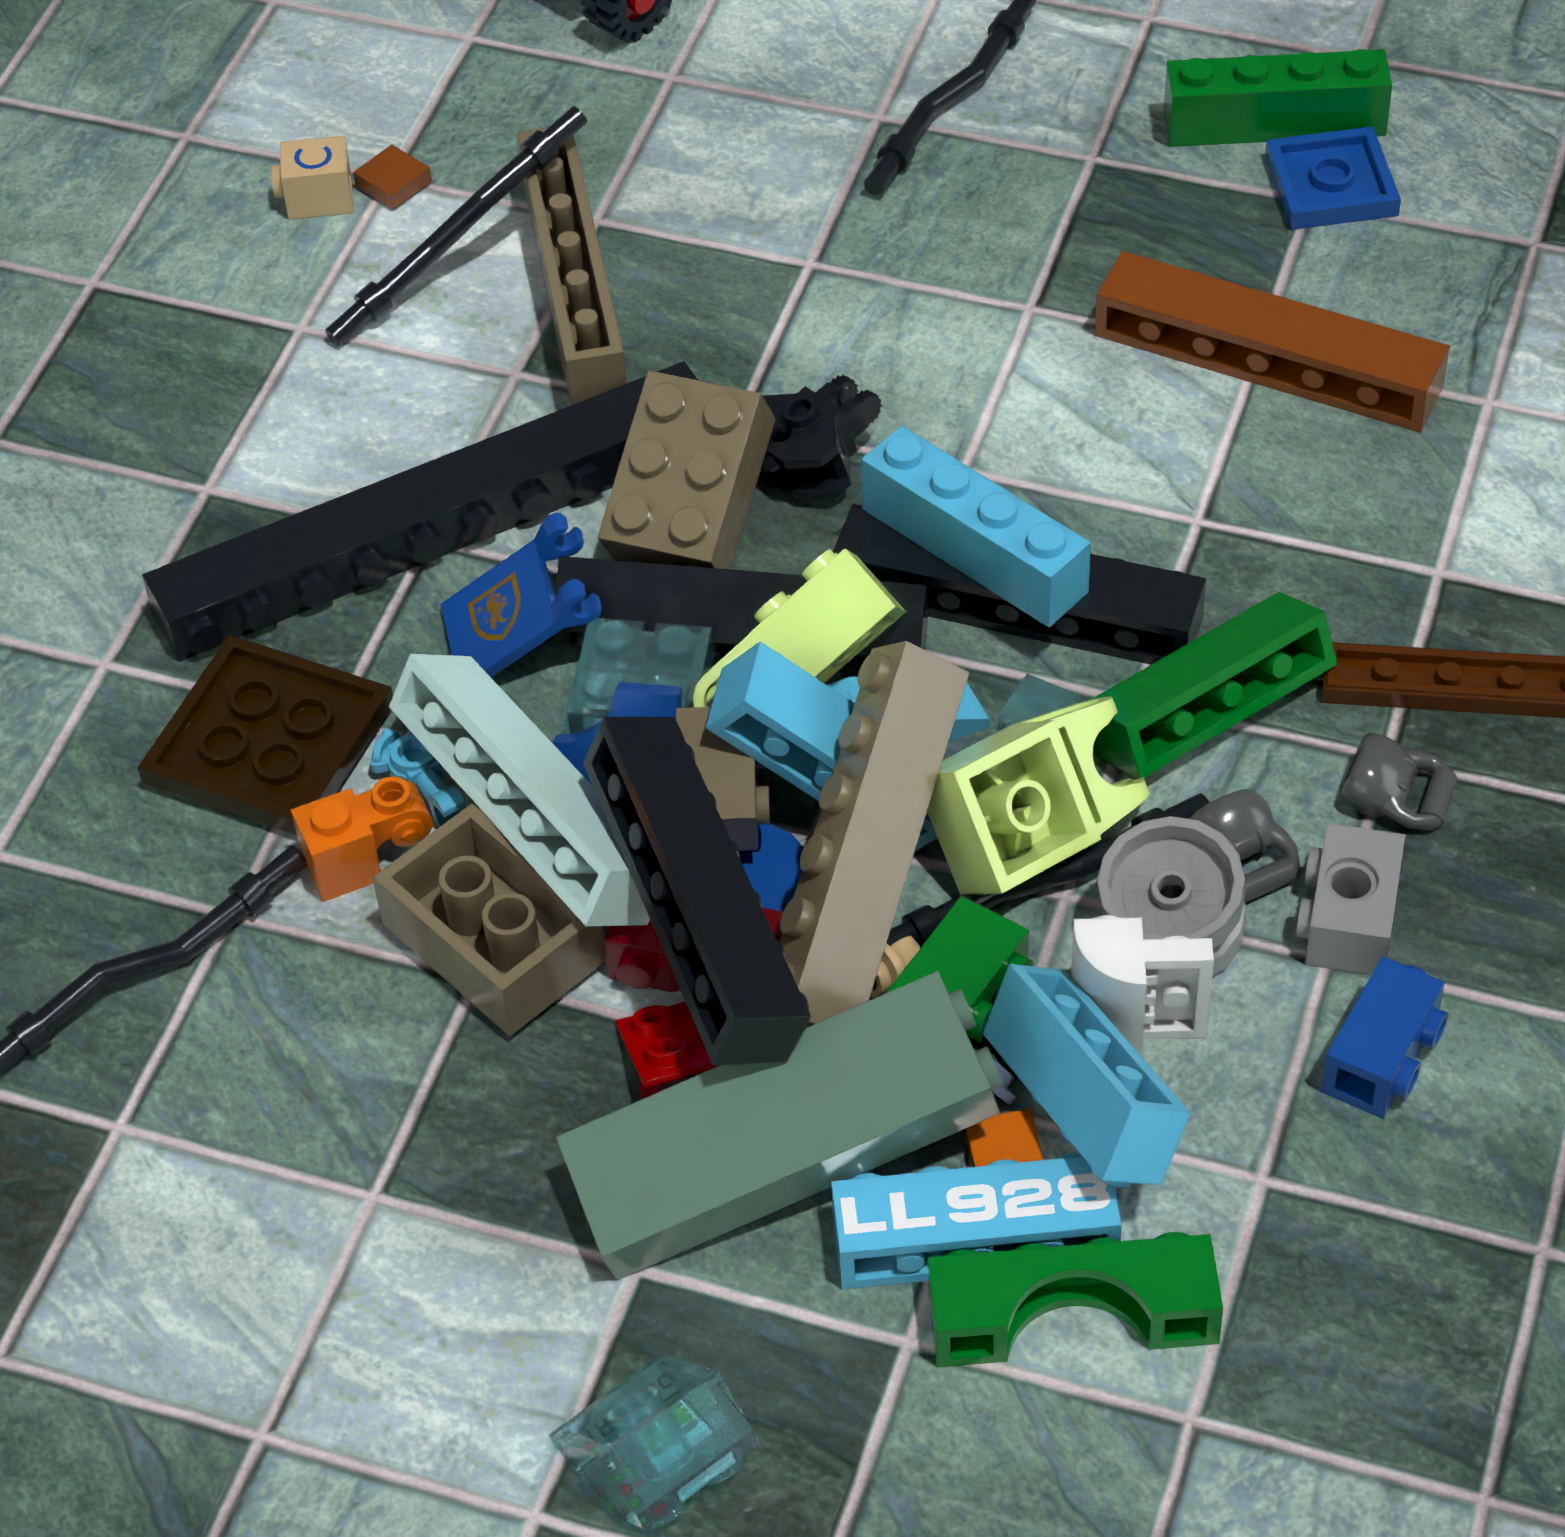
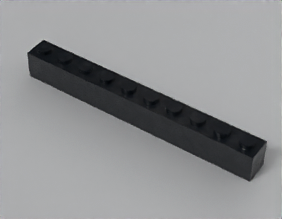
(394, 523)

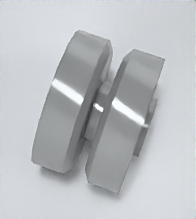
(1180, 883)

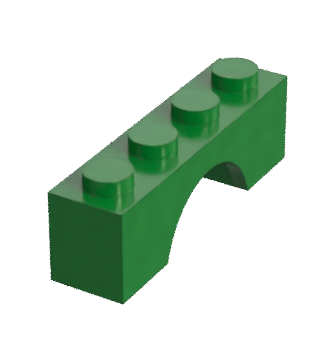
(1155, 1285)

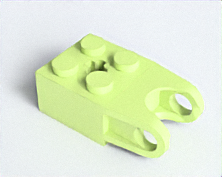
(820, 624)
(1027, 798)

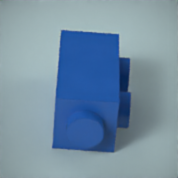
(1384, 1036)

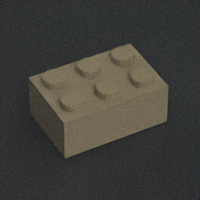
(686, 473)
(487, 920)

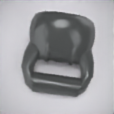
(1382, 782)
(1250, 829)

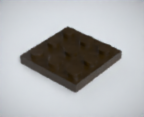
(265, 733)

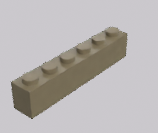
(574, 275)
(869, 825)

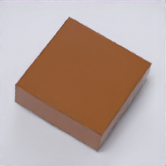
(392, 177)

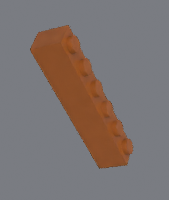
(1271, 341)

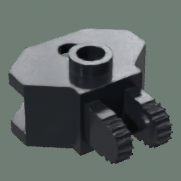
(817, 435)

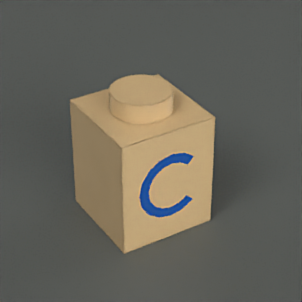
(314, 177)

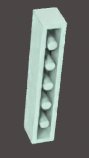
(519, 784)

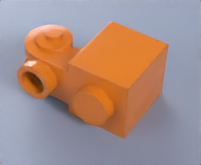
(345, 830)

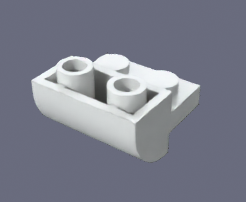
(1144, 983)

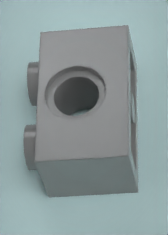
(1353, 900)

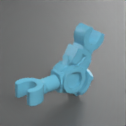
(411, 761)

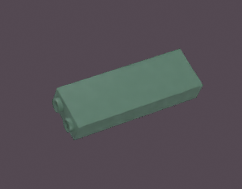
(780, 1131)

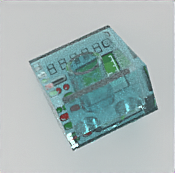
(657, 1440)

